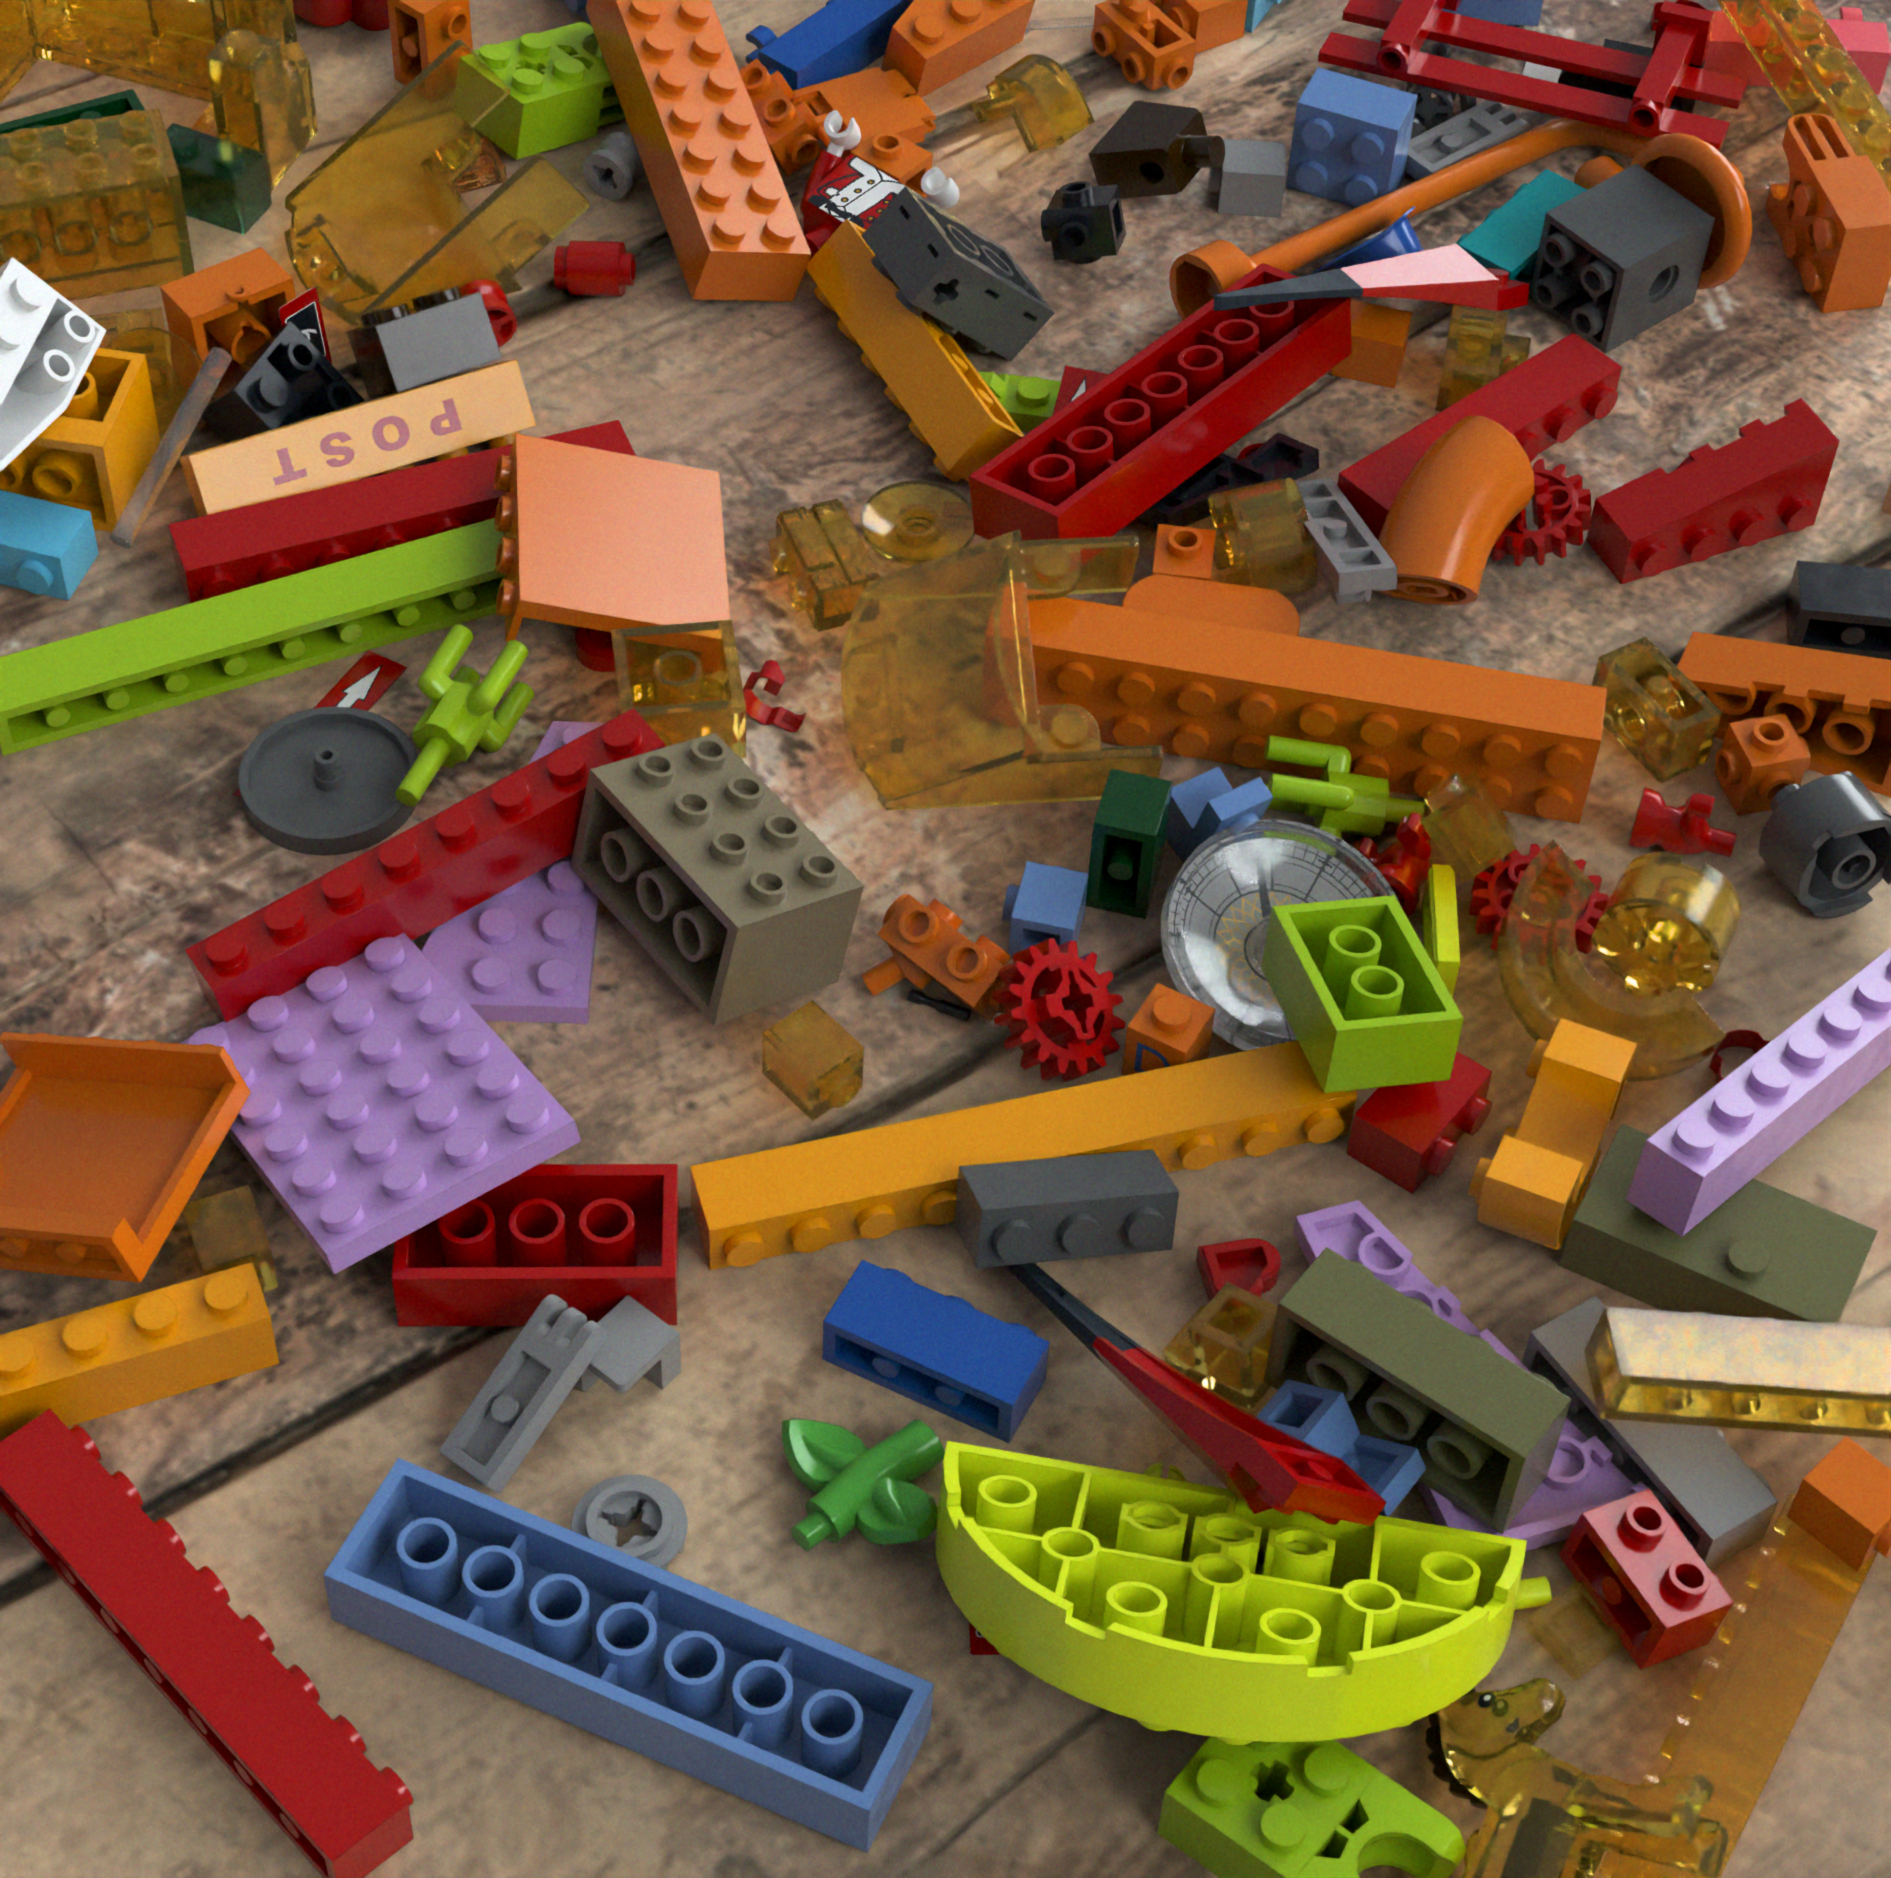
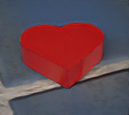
(1244, 1263)

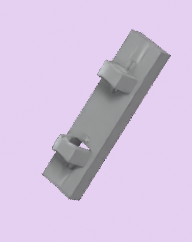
(1344, 544)

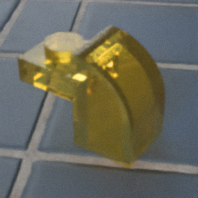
(1039, 99)

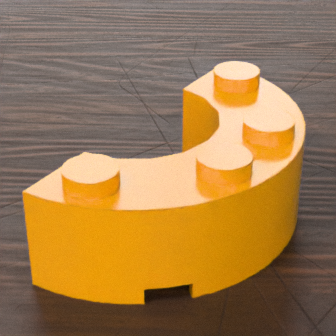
(1551, 1158)

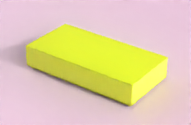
(1441, 923)

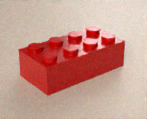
(549, 1231)

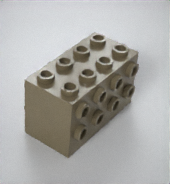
(715, 877)

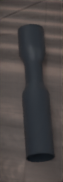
(940, 1005)

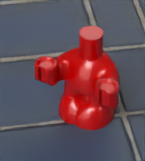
(1680, 828)
(1403, 862)

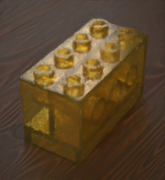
(94, 205)

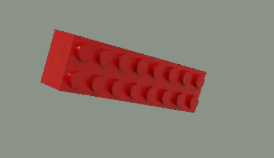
(1160, 416)

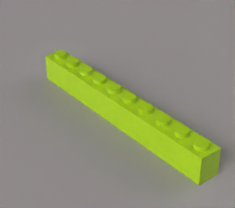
(247, 636)

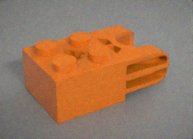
(1832, 216)

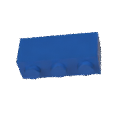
(935, 1350)

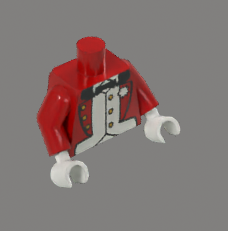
(855, 189)

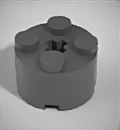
(1828, 843)

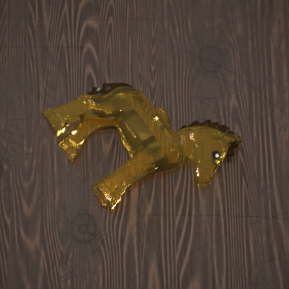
(1547, 1813)

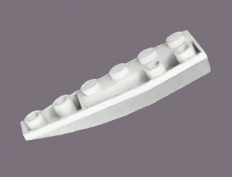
(42, 356)

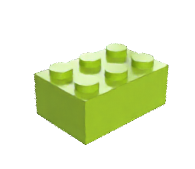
(1361, 994)

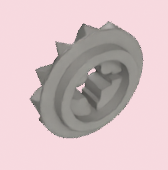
(618, 1502)

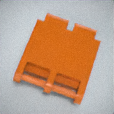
(874, 101)

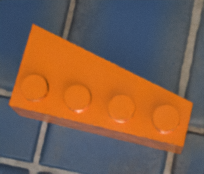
(1828, 696)

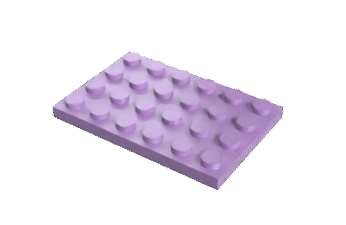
(381, 1101)

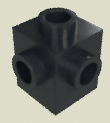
(1084, 222)

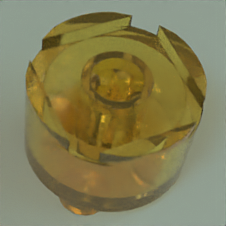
(1264, 537)
(1667, 925)

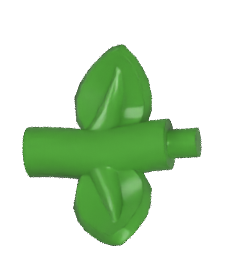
(861, 1483)

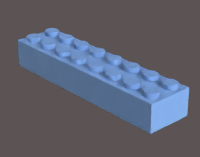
(631, 1653)

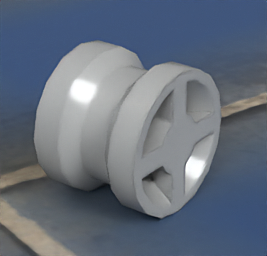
(613, 166)

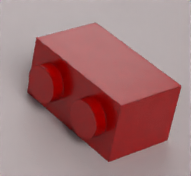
(1415, 1127)

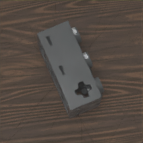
(956, 275)

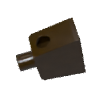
(1155, 150)

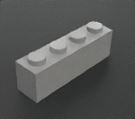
(1687, 1467)

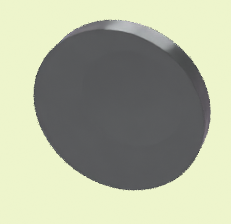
(326, 780)

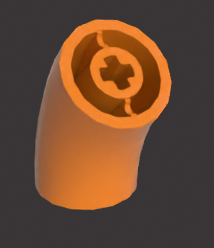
(1455, 511)

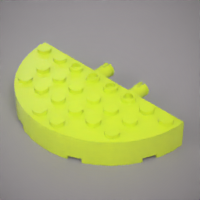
(1216, 1616)

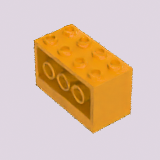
(97, 445)

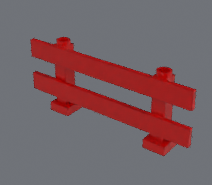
(1679, 41)

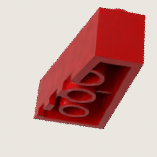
(1717, 498)

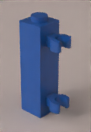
(830, 42)

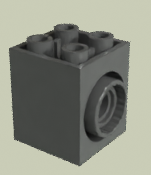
(1620, 257)

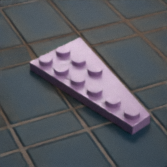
(531, 944)
(1581, 1467)

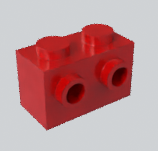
(1646, 1578)

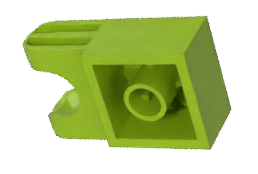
(555, 90)
(1301, 1814)

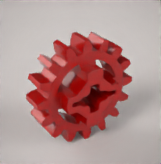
(1058, 1010)

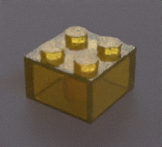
(682, 680)

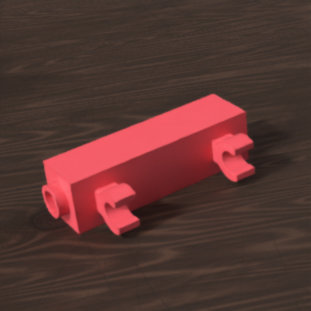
(1863, 40)

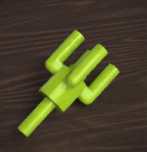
(463, 710)
(1339, 798)

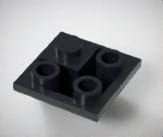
(278, 387)

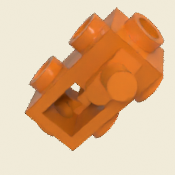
(1144, 43)
(784, 126)
(931, 948)

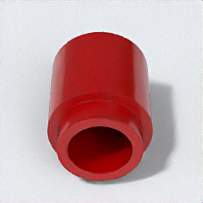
(594, 268)

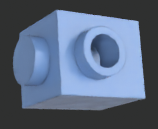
(1045, 906)

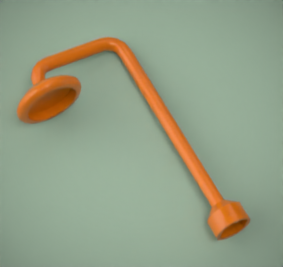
(1676, 159)

